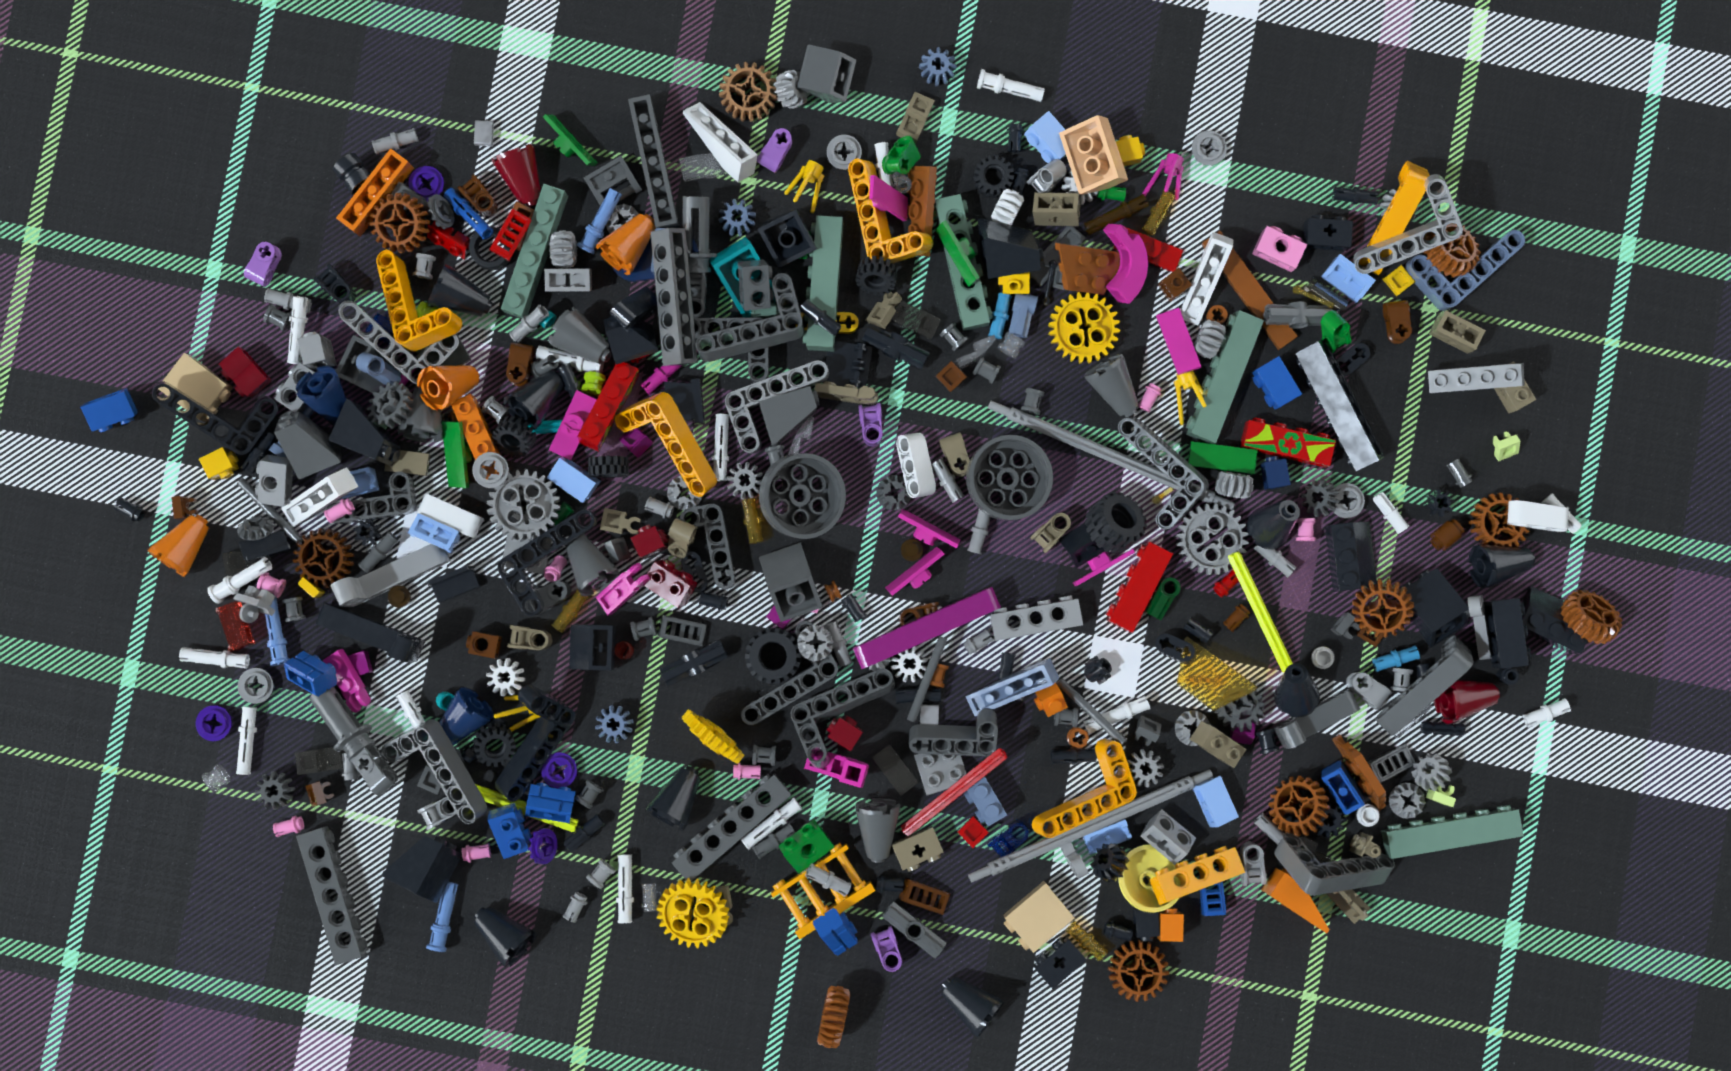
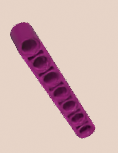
(926, 627)

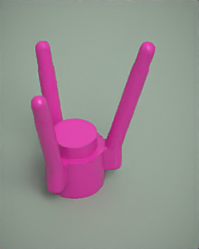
(1172, 166)

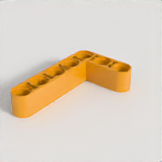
(1401, 207)
(879, 221)
(407, 328)
(676, 437)
(1093, 798)

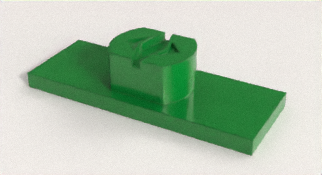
(568, 142)
(959, 252)
(456, 454)
(1222, 457)

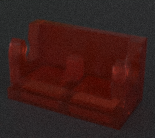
(236, 631)

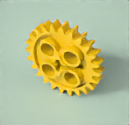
(1104, 326)
(712, 736)
(672, 909)

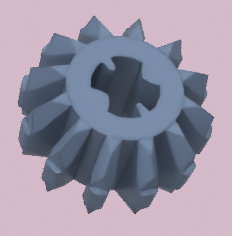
(929, 68)
(728, 219)
(610, 730)

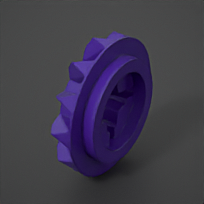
(428, 173)
(206, 730)
(557, 780)
(546, 853)

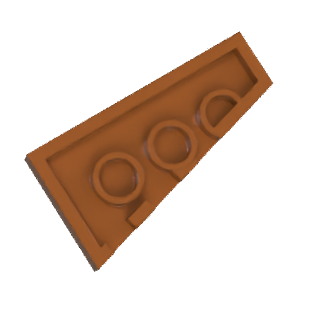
(922, 200)

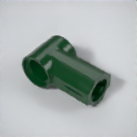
(1161, 600)

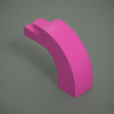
(1133, 263)
(841, 767)

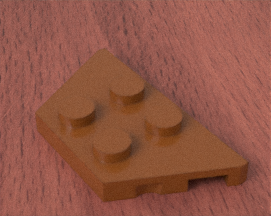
(1087, 268)
(1366, 778)

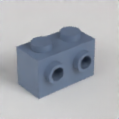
(986, 801)

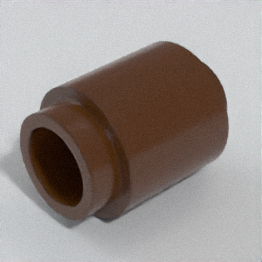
(1446, 535)

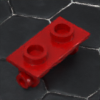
(456, 244)

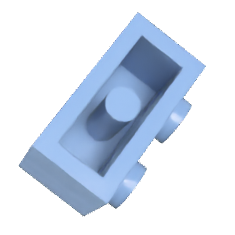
(1046, 138)

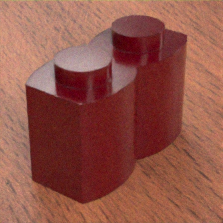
(244, 372)

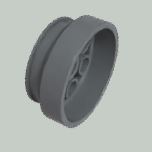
(1033, 462)
(829, 493)

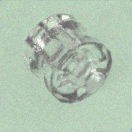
(1011, 345)
(216, 778)

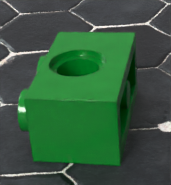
(806, 846)

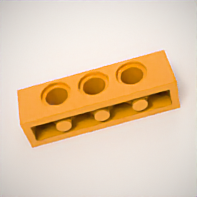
(1167, 890)

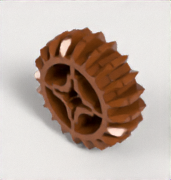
(398, 214)
(1456, 256)
(1493, 529)
(1391, 606)
(1591, 616)
(1316, 803)
(1138, 981)
(833, 1017)

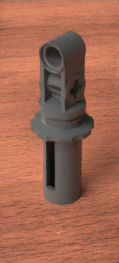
(698, 261)
(355, 741)

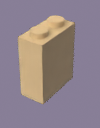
(198, 383)
(1037, 917)

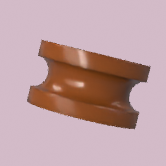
(1209, 315)
(833, 591)

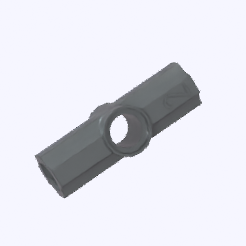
(1295, 314)
(925, 938)

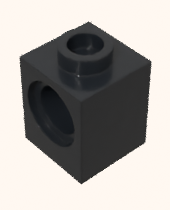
(1145, 925)

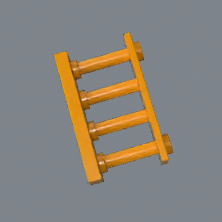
(842, 903)

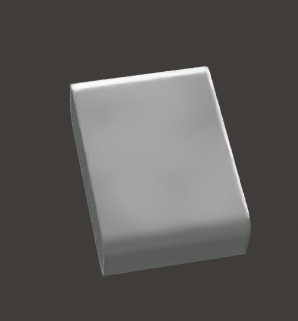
(483, 133)
(929, 714)

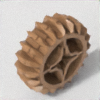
(739, 89)

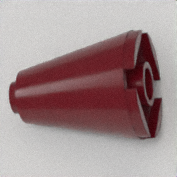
(520, 173)
(1465, 699)

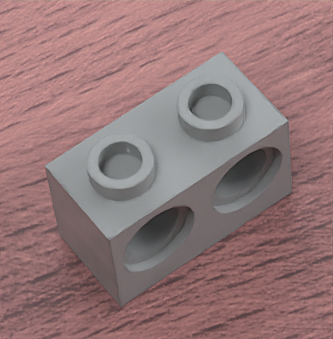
(568, 279)
(316, 351)
(289, 386)
(1168, 837)

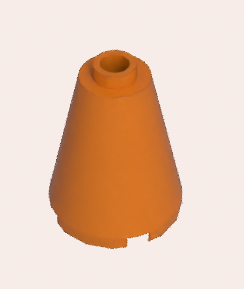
(627, 243)
(446, 384)
(181, 544)

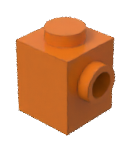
(1050, 700)
(1171, 925)

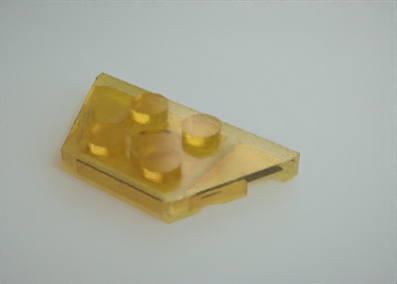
(1211, 679)

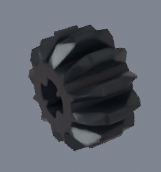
(1334, 821)
(1109, 862)

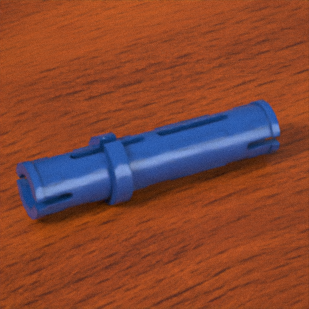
(482, 227)

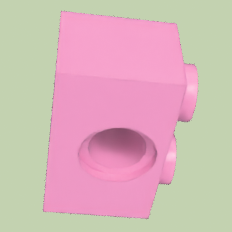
(1267, 249)

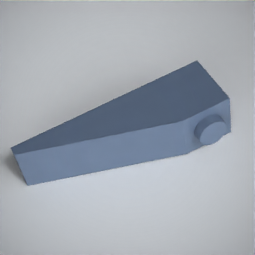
(1014, 686)

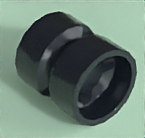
(352, 171)

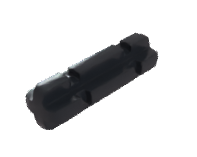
(1442, 728)

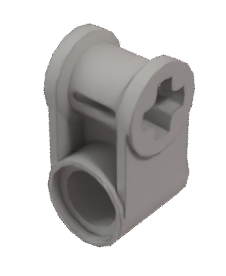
(1048, 176)
(1370, 691)
(436, 813)
(1253, 866)

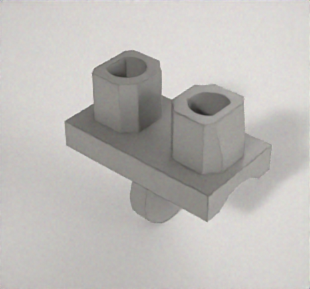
(255, 602)

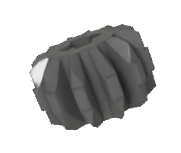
(1312, 502)
(282, 786)

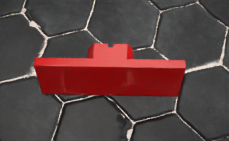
(1159, 253)

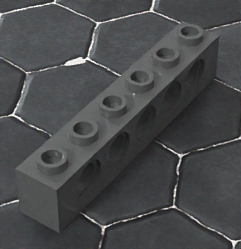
(653, 162)
(674, 296)
(691, 869)
(321, 886)

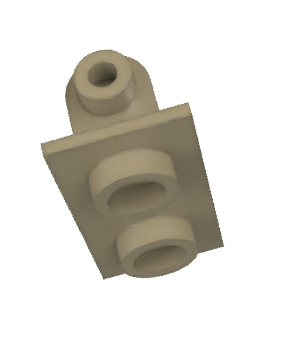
(1362, 844)
(1350, 904)

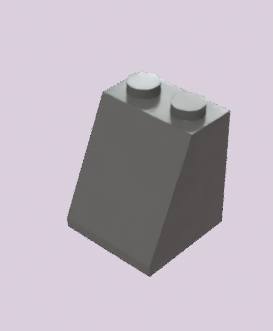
(788, 412)
(306, 444)
(790, 582)

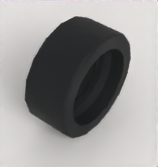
(474, 252)

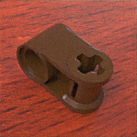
(476, 194)
(1397, 317)
(519, 359)
(919, 612)

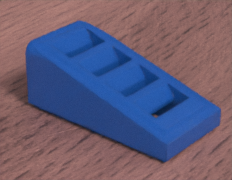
(1221, 910)

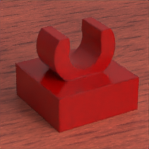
(972, 832)

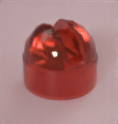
(620, 649)

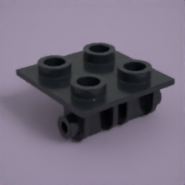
(849, 364)

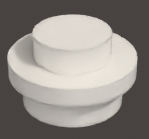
(1322, 657)
(1367, 815)

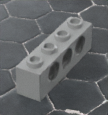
(1476, 378)
(1071, 618)

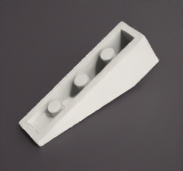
(725, 146)
(1206, 277)
(320, 496)

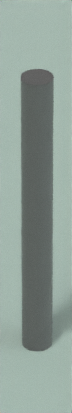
(271, 512)
(928, 675)
(1092, 712)

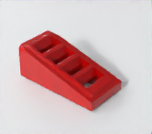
(520, 218)

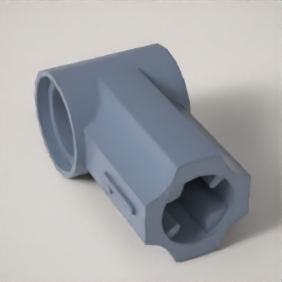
(1023, 309)
(379, 368)

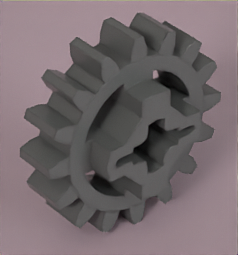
(390, 405)
(1247, 711)

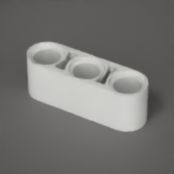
(916, 465)
(450, 515)
(1538, 516)

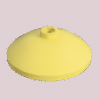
(1144, 863)

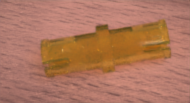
(1158, 212)
(752, 521)
(569, 611)
(1086, 940)

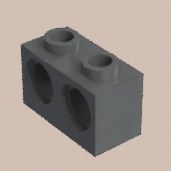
(749, 285)

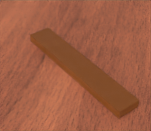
(1253, 296)

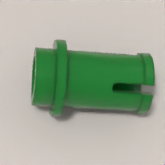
(1113, 193)

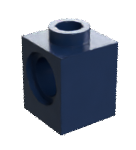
(1275, 473)

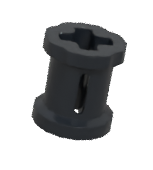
(1267, 741)

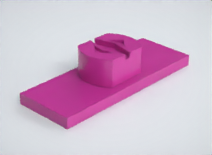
(887, 198)
(1178, 341)
(566, 438)
(927, 531)
(1101, 563)
(917, 573)

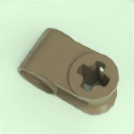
(955, 450)
(1050, 532)
(680, 537)
(525, 638)

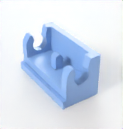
(1347, 279)
(573, 479)
(366, 480)
(434, 533)
(1215, 802)
(1112, 834)

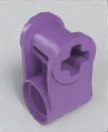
(773, 152)
(262, 267)
(870, 420)
(887, 947)

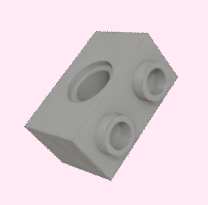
(282, 471)

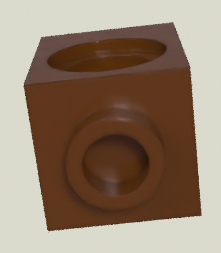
(1174, 284)
(493, 648)

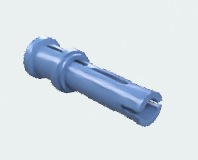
(595, 230)
(276, 641)
(441, 926)

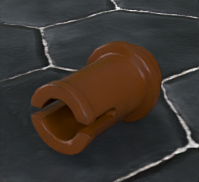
(1236, 617)

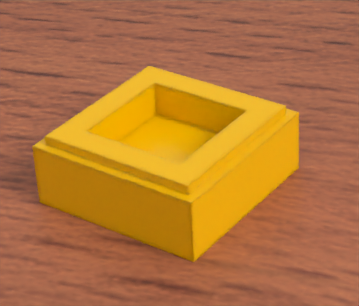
(1398, 280)
(310, 588)

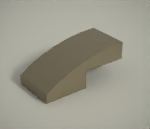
(915, 116)
(410, 463)

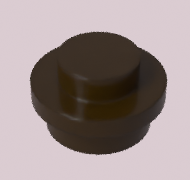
(911, 550)
(399, 596)

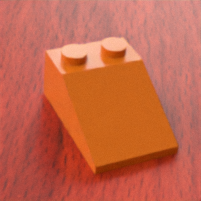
(1287, 892)

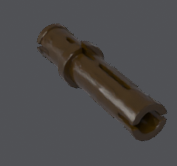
(1125, 209)

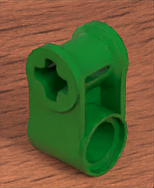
(901, 156)
(1335, 330)

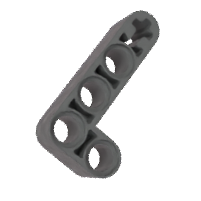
(392, 502)
(714, 547)
(1296, 730)
(957, 739)

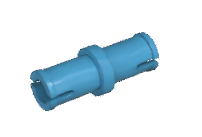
(1000, 315)
(1396, 658)

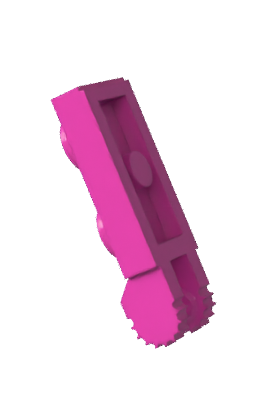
(621, 589)
(349, 681)

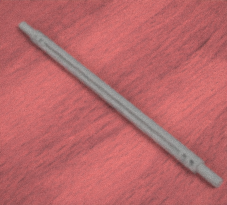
(1100, 451)
(1129, 809)

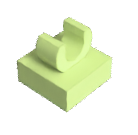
(1507, 447)
(1442, 797)

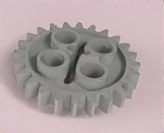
(504, 509)
(1200, 523)

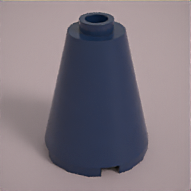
(322, 393)
(465, 715)

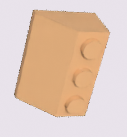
(1093, 155)

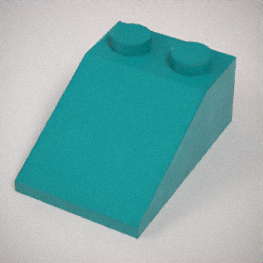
(727, 270)

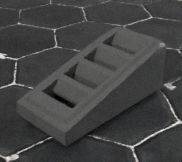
(663, 625)
(1388, 755)

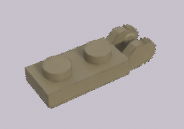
(848, 393)

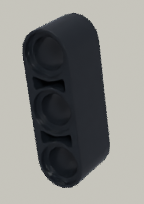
(635, 307)

